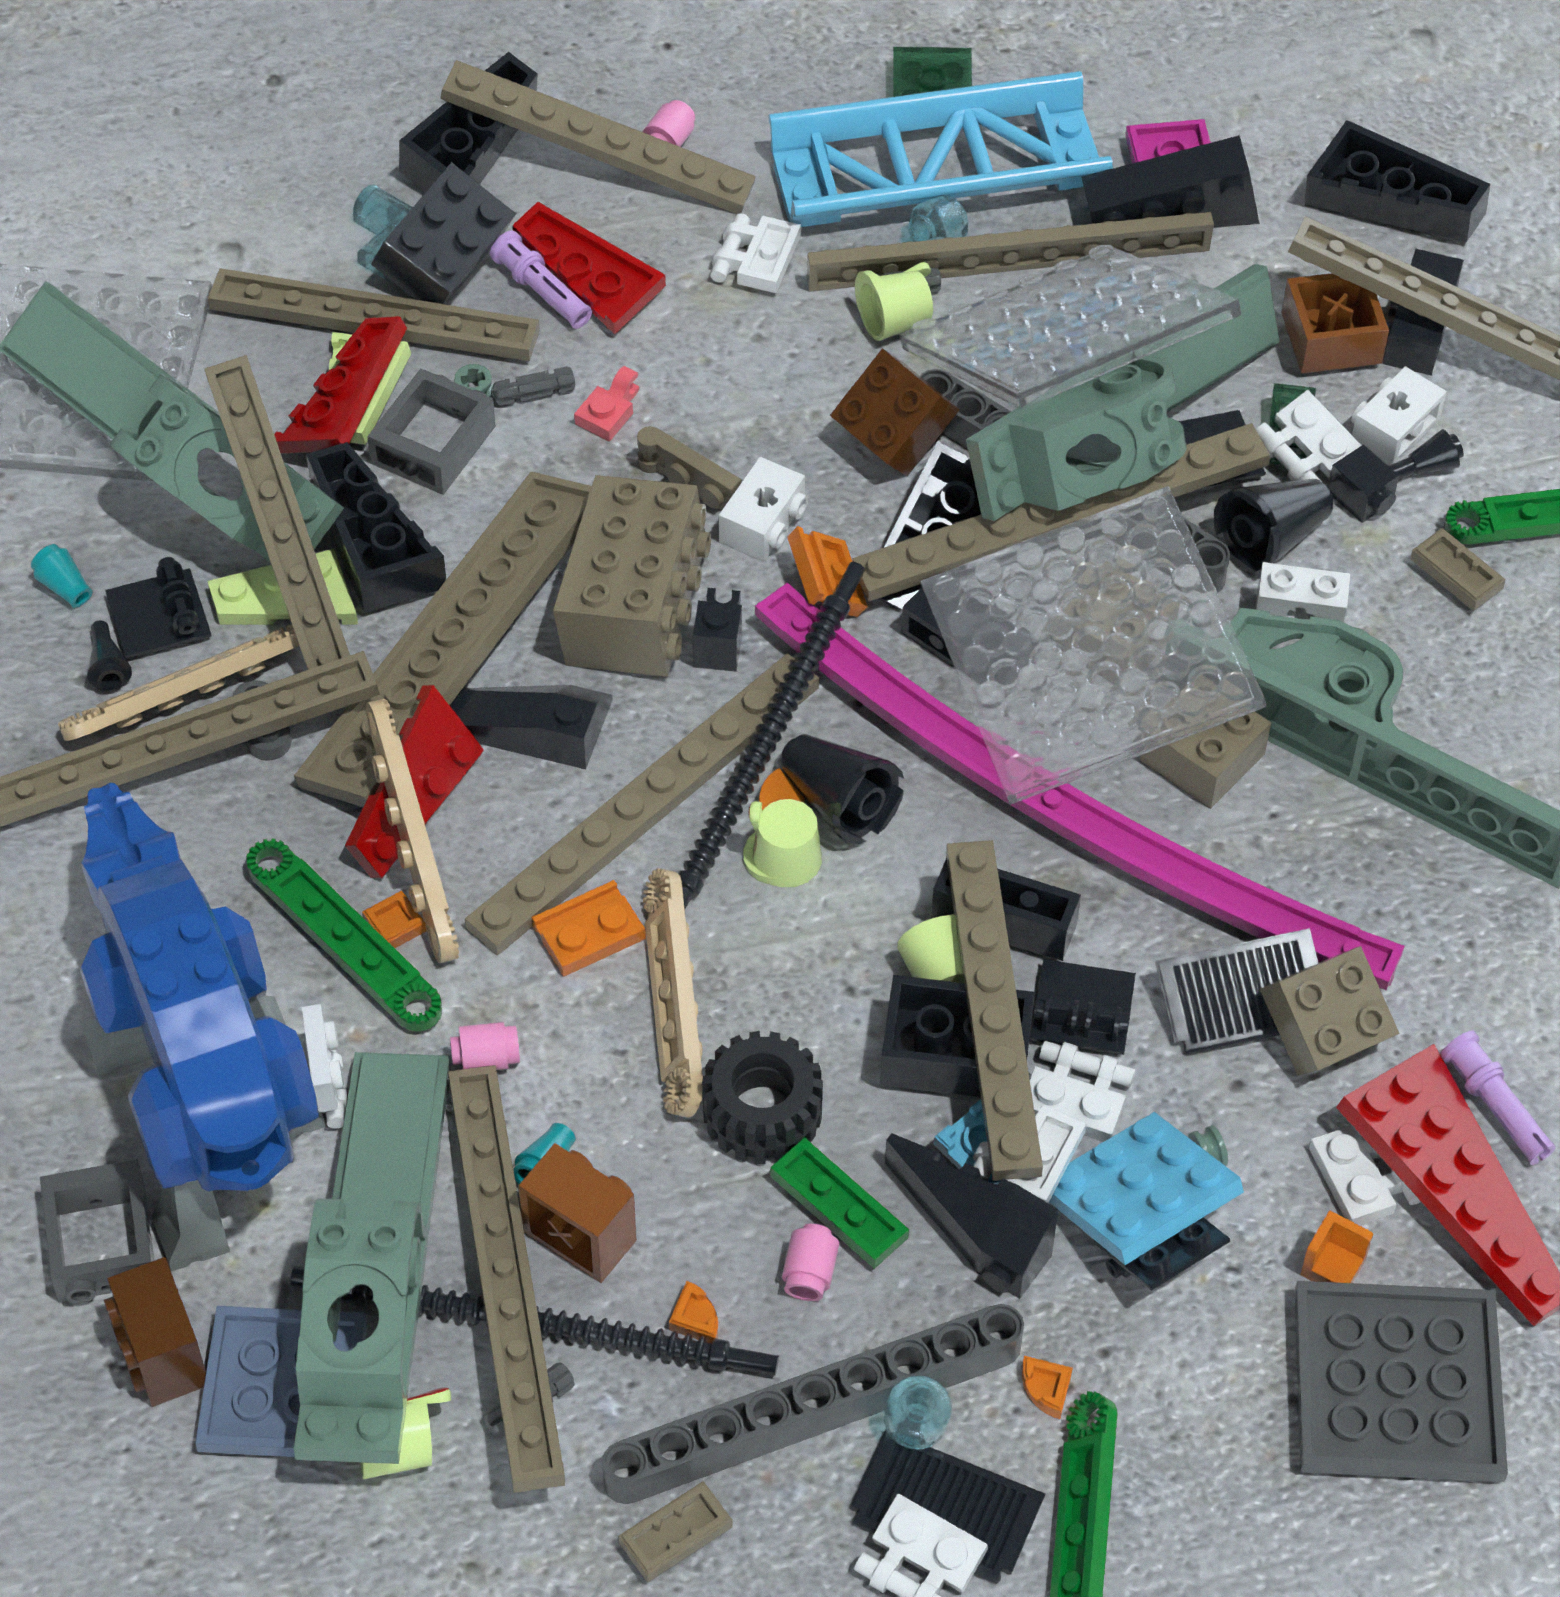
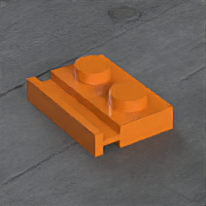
(821, 565)
(588, 928)

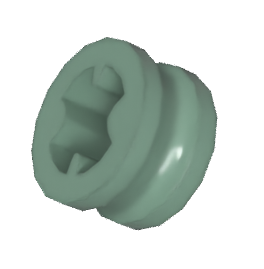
(477, 374)
(1211, 1142)

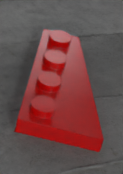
(589, 266)
(345, 390)
(438, 756)

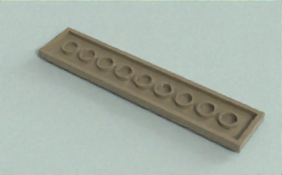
(455, 627)

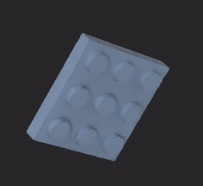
(252, 1380)

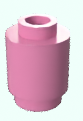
(672, 123)
(485, 1046)
(810, 1262)

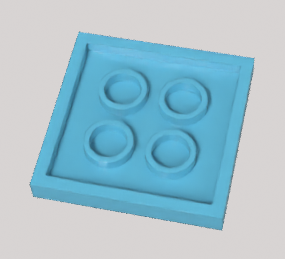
(1143, 1188)

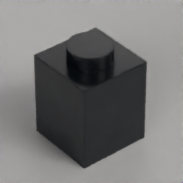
(1363, 484)

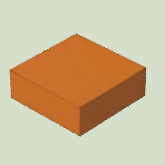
(395, 919)

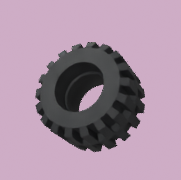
(757, 1064)

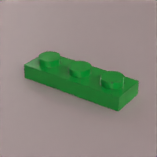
(839, 1203)

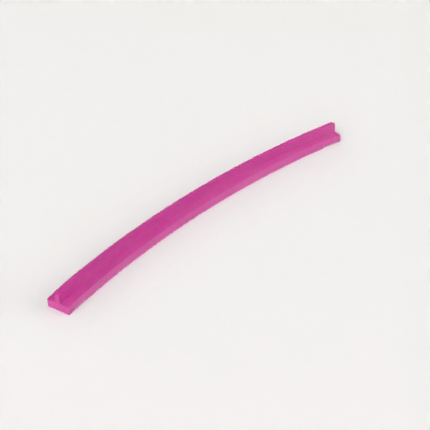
(1067, 808)

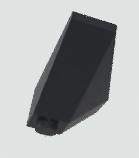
(939, 499)
(536, 721)
(995, 1227)

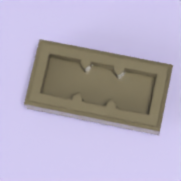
(1457, 569)
(675, 1531)

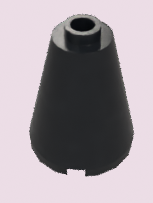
(1270, 519)
(844, 785)

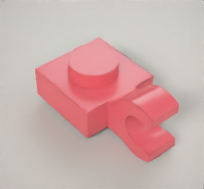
(609, 410)

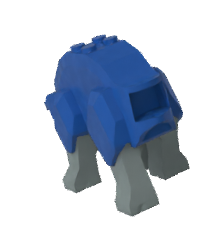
(191, 997)

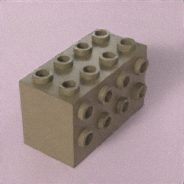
(632, 576)

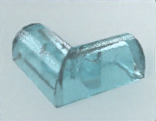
(380, 214)

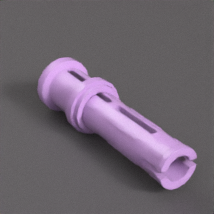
(530, 269)
(1486, 1080)

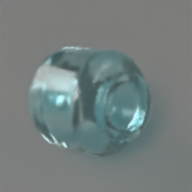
(938, 219)
(917, 1412)

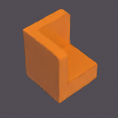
(1336, 1251)

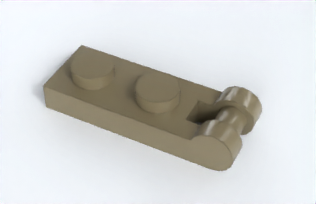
(685, 466)

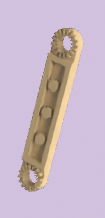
(168, 690)
(414, 848)
(673, 993)

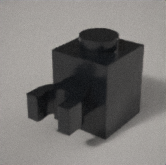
(717, 632)

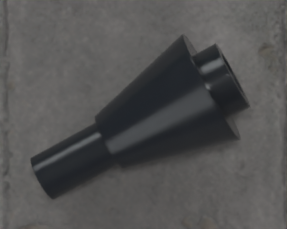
(1434, 455)
(107, 664)

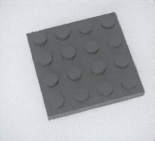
(1399, 1381)

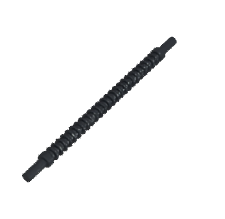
(834, 609)
(716, 1354)

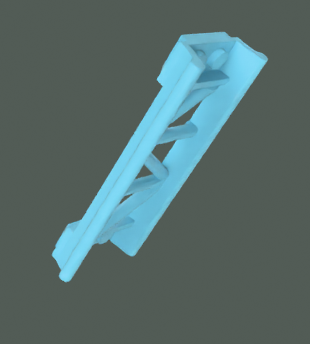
(804, 157)

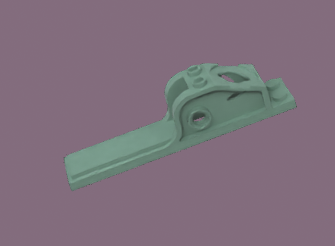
(144, 411)
(1039, 450)
(1355, 681)
(377, 1238)

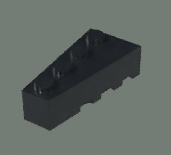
(461, 135)
(1178, 183)
(1395, 185)
(374, 538)

